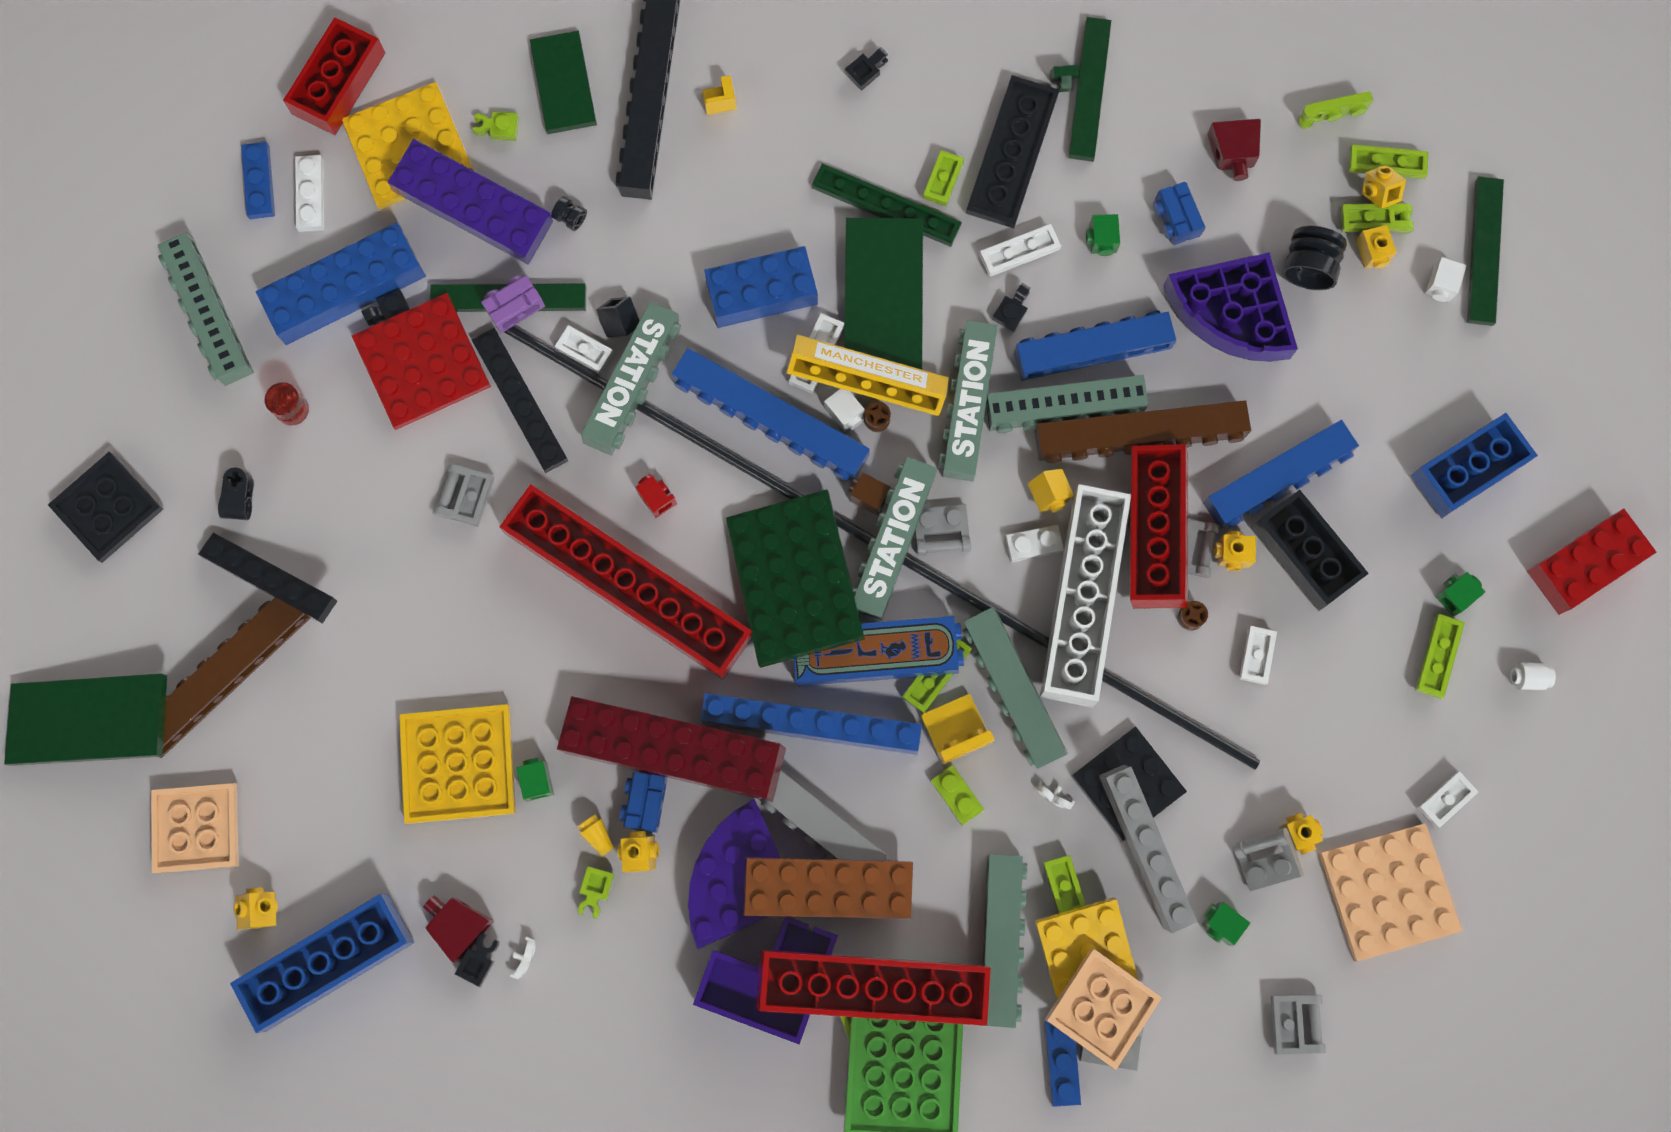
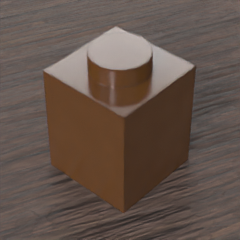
(868, 493)

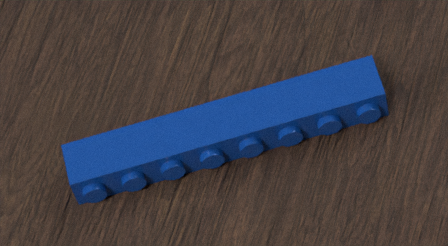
(771, 415)
(811, 724)

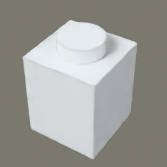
(1445, 280)
(844, 409)

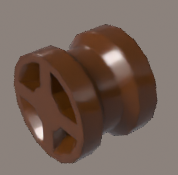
(877, 411)
(1197, 612)

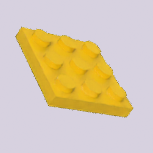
(1072, 933)

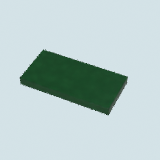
(563, 82)

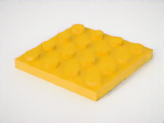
(386, 130)
(457, 764)

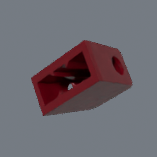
(1235, 145)
(455, 926)

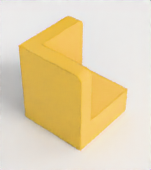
(720, 98)

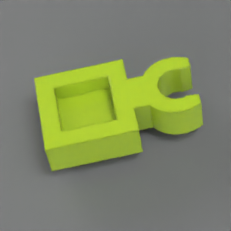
(501, 125)
(596, 886)

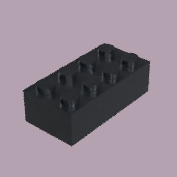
(1309, 550)

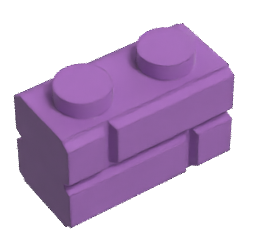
(512, 303)

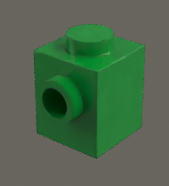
(1103, 234)
(1460, 593)
(1224, 923)

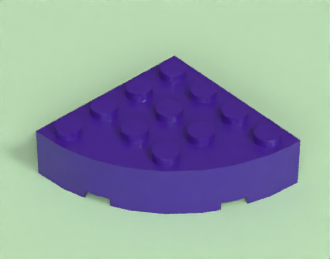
(1235, 308)
(719, 875)

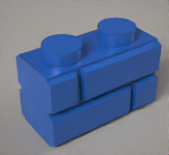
(1178, 213)
(644, 802)

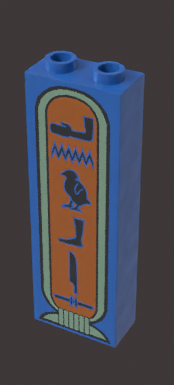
(888, 652)

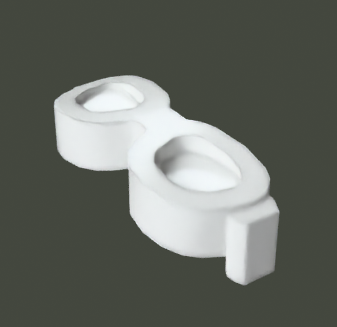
(1053, 797)
(525, 959)

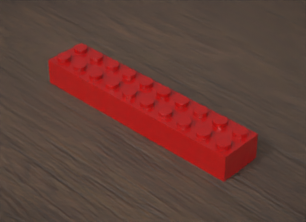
(626, 581)

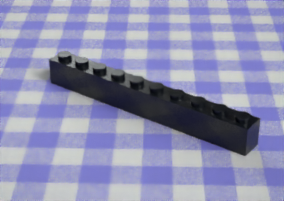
(648, 99)

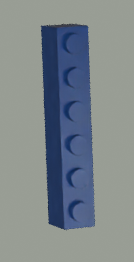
(1094, 345)
(1281, 474)

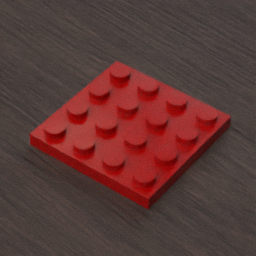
(421, 361)

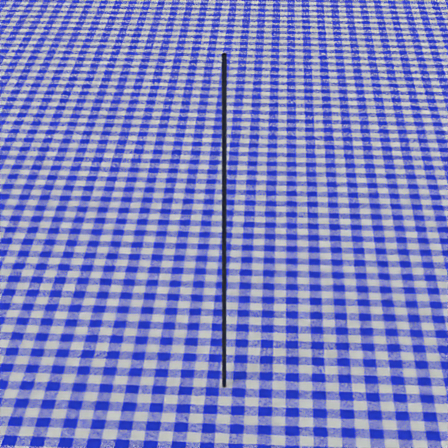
(864, 536)

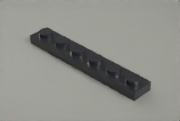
(520, 400)
(268, 578)

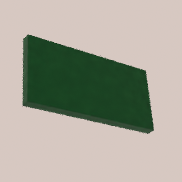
(884, 288)
(86, 720)

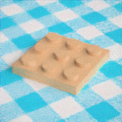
(194, 828)
(1103, 1008)

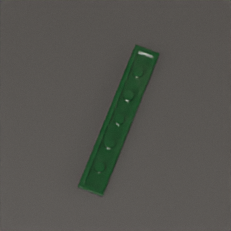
(1090, 89)
(884, 203)
(1485, 251)
(554, 296)

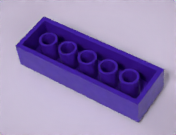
(470, 201)

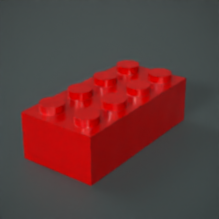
(334, 76)
(1591, 561)

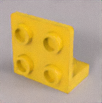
(956, 729)

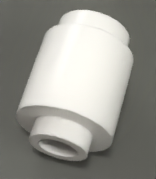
(1533, 676)

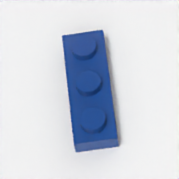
(258, 180)
(1062, 1067)

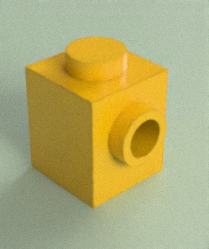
(1376, 247)
(1051, 490)

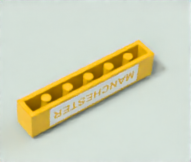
(868, 375)

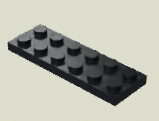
(1012, 151)

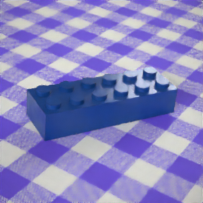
(340, 284)
(321, 963)

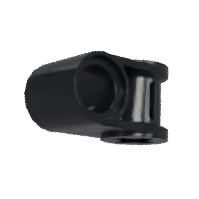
(236, 499)

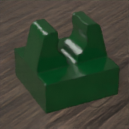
(1064, 76)

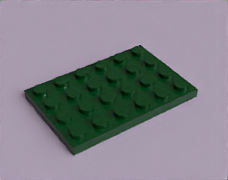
(794, 578)

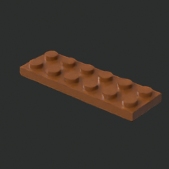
(827, 888)

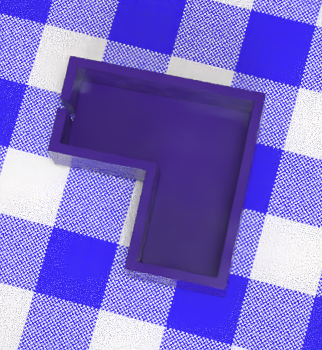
(731, 983)

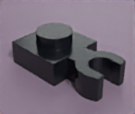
(476, 963)

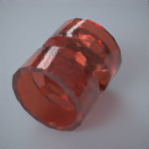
(286, 404)

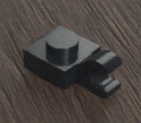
(865, 69)
(389, 306)
(1011, 310)

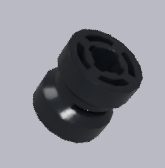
(569, 213)

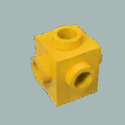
(1383, 186)
(1235, 551)
(1311, 828)
(638, 852)
(255, 909)

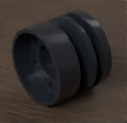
(1314, 258)

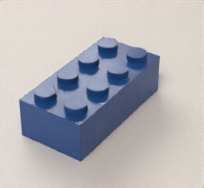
(761, 286)
(1473, 465)

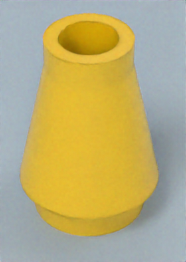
(596, 835)

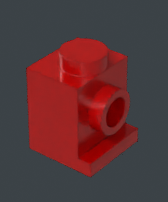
(655, 495)

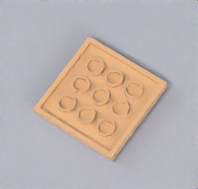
(1390, 892)

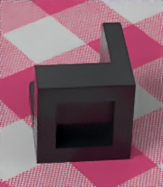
(618, 317)

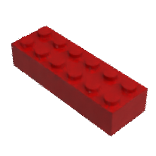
(1159, 527)

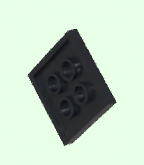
(105, 507)
(1153, 775)

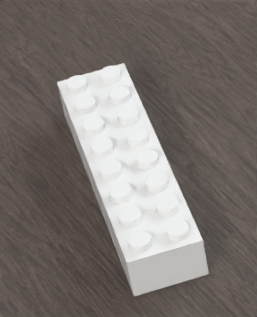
(1085, 596)

